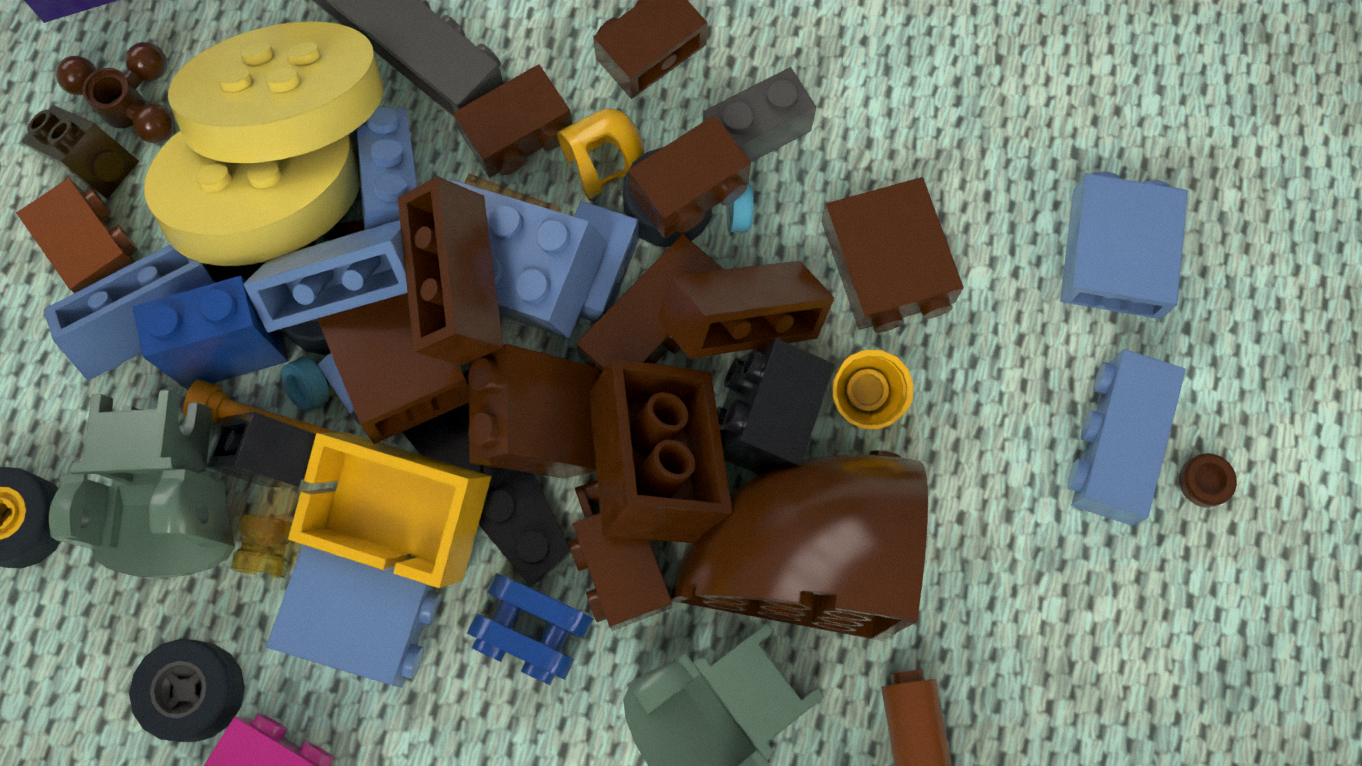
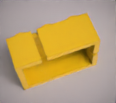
(390, 508)

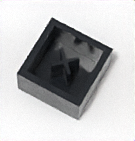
(771, 406)

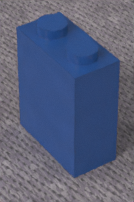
(207, 334)

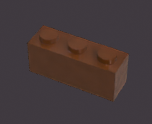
(449, 272)
(744, 308)
(631, 324)

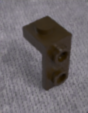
(80, 148)

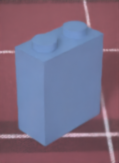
(1124, 245)
(354, 617)

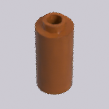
(915, 720)

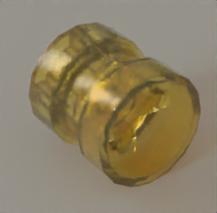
(264, 534)

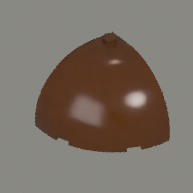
(818, 547)

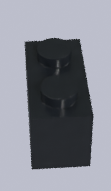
(262, 450)

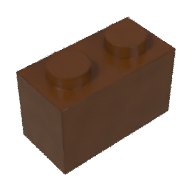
(649, 42)
(514, 122)
(690, 177)

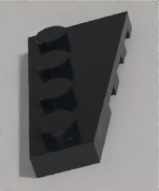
(515, 505)

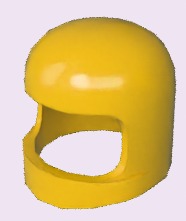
(593, 131)
(862, 380)

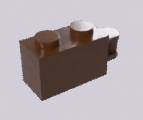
(621, 568)

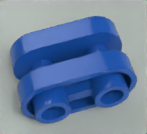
(541, 659)

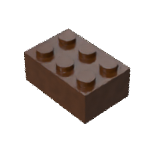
(658, 452)

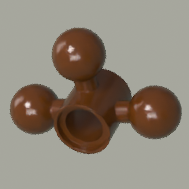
(101, 86)

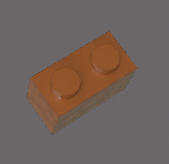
(76, 236)

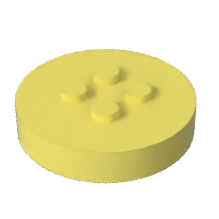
(276, 92)
(249, 210)

